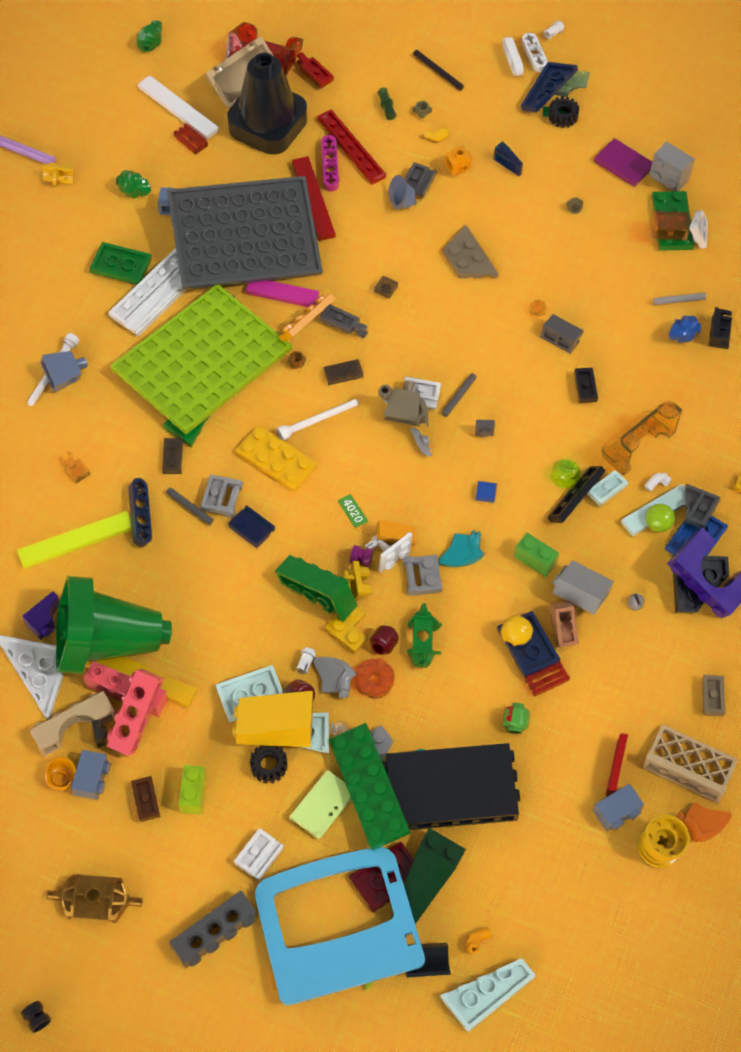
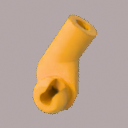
(475, 938)

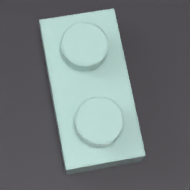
(607, 488)

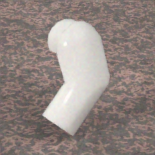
(657, 478)

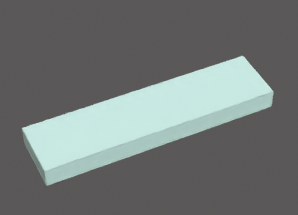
(636, 521)

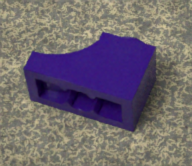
(40, 617)

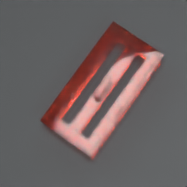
(193, 137)
(532, 686)

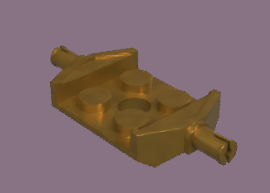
(109, 905)

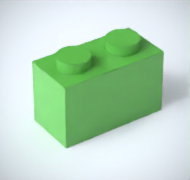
(536, 554)

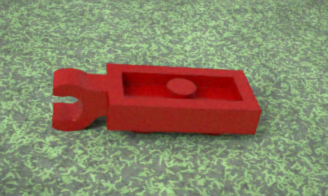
(314, 70)

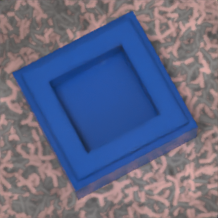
(486, 491)

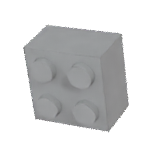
(671, 167)

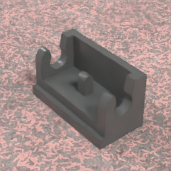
(561, 333)

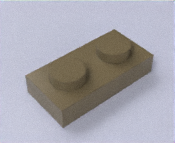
(713, 695)

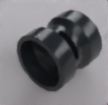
(36, 1016)

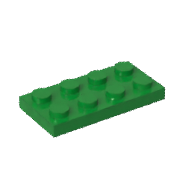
(673, 202)

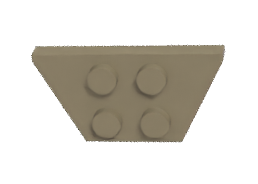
(468, 257)

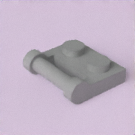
(216, 492)
(428, 572)

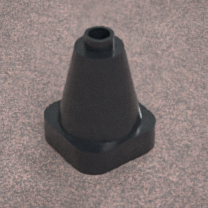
(267, 111)

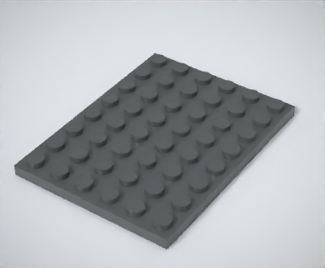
(244, 232)

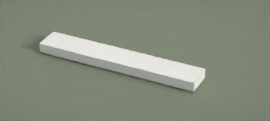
(178, 107)

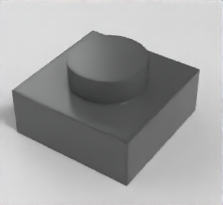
(484, 428)

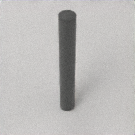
(459, 394)
(191, 507)

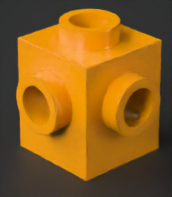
(458, 160)

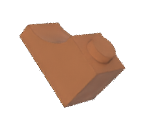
(564, 623)

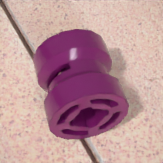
(364, 556)

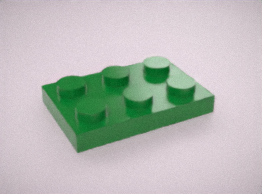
(120, 263)

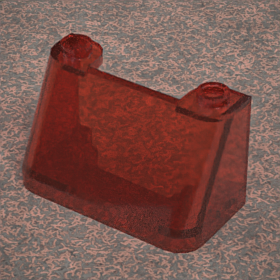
(247, 32)

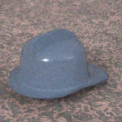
(401, 193)

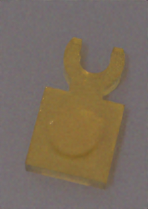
(75, 469)

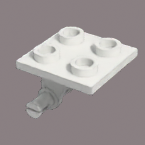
(391, 554)

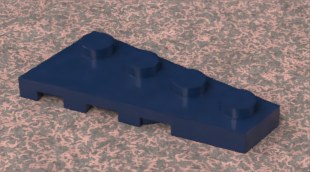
(547, 85)

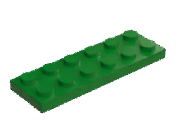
(369, 786)

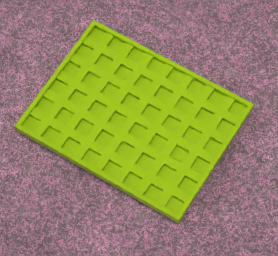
(201, 358)

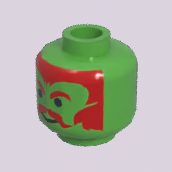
(516, 718)

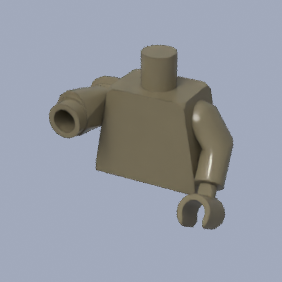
(404, 405)

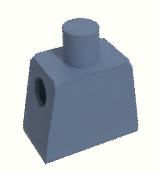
(62, 369)

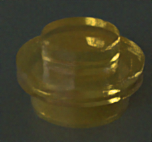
(538, 308)

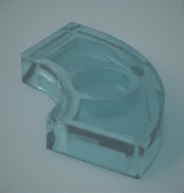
(578, 80)

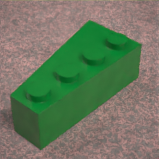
(317, 586)

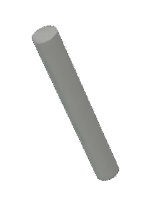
(679, 298)

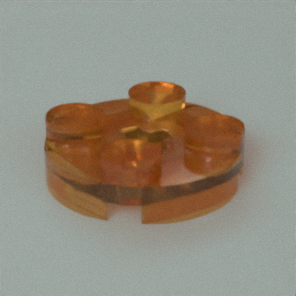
(368, 687)

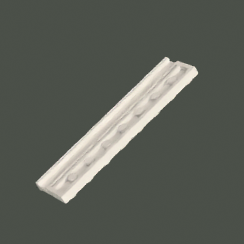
(150, 296)

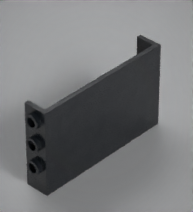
(455, 785)

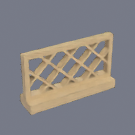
(684, 775)

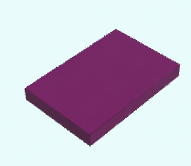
(624, 162)

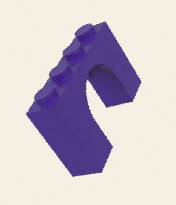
(687, 565)

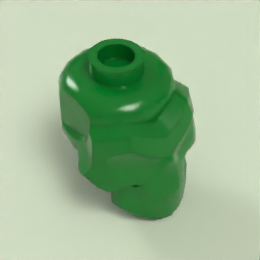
(149, 36)
(132, 184)

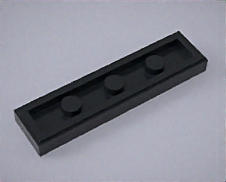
(576, 494)

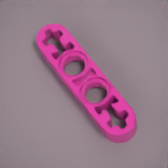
(327, 163)

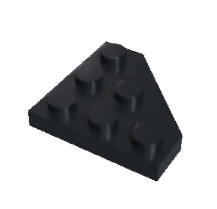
(715, 571)

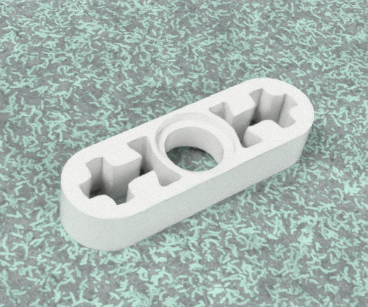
(512, 56)
(533, 58)

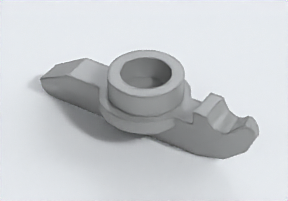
(422, 441)

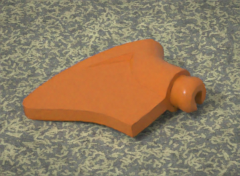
(703, 822)

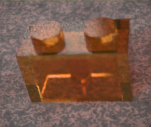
(670, 225)

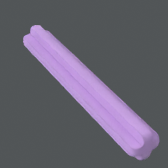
(26, 151)

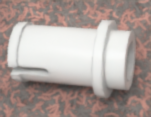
(556, 28)
(305, 661)

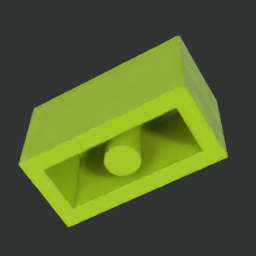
(192, 789)

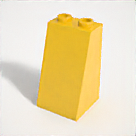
(275, 720)

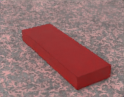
(616, 764)

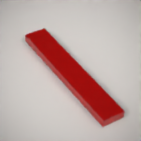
(351, 147)
(321, 218)

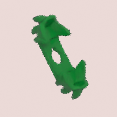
(422, 652)

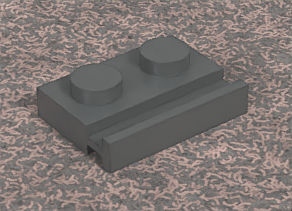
(420, 178)

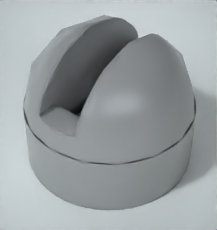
(632, 603)

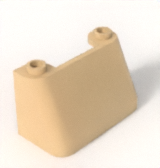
(229, 75)

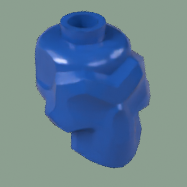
(684, 329)

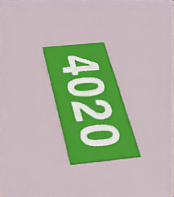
(352, 510)

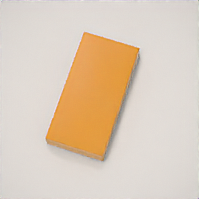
(393, 531)

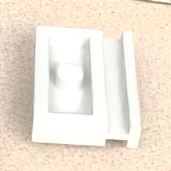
(428, 391)
(259, 854)

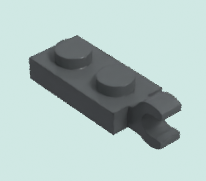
(343, 321)

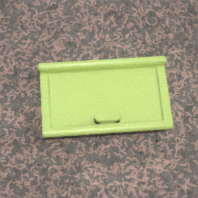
(318, 807)

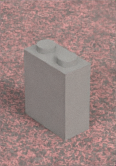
(582, 586)

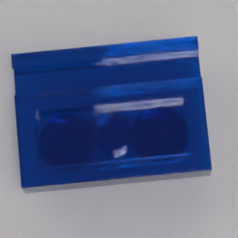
(251, 526)

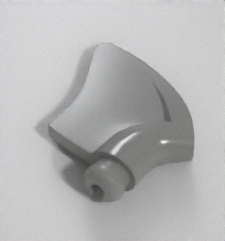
(334, 675)

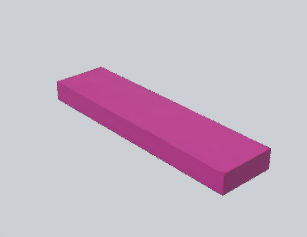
(283, 292)

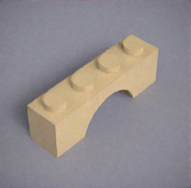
(49, 734)

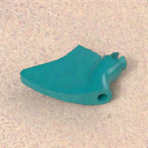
(463, 550)

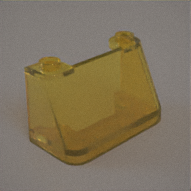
(655, 420)

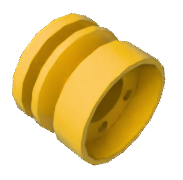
(665, 830)

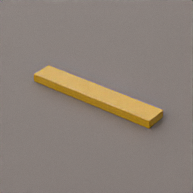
(175, 690)

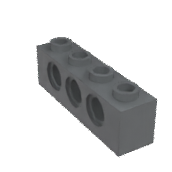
(217, 918)

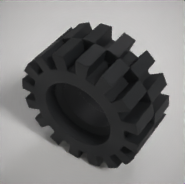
(565, 105)
(268, 775)

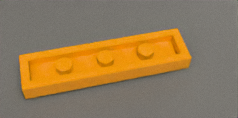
(302, 320)

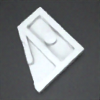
(699, 229)

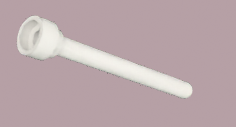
(70, 342)
(284, 432)

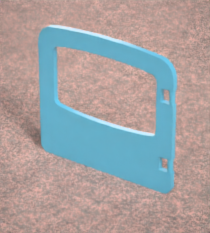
(348, 960)

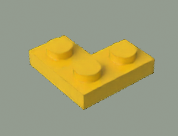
(346, 632)

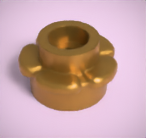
(296, 355)

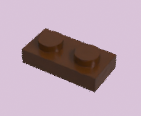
(145, 799)

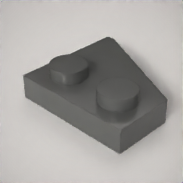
(699, 505)

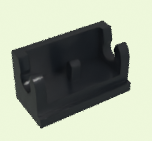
(720, 328)

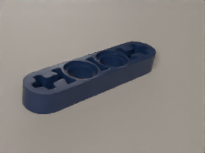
(136, 511)

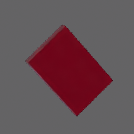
(371, 883)

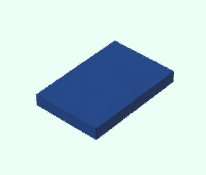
(714, 527)

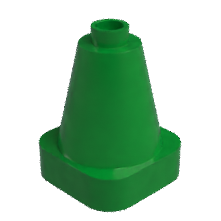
(103, 627)

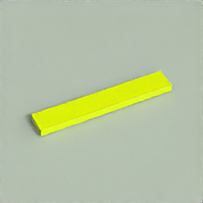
(75, 539)

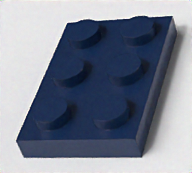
(536, 653)

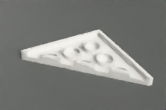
(37, 669)

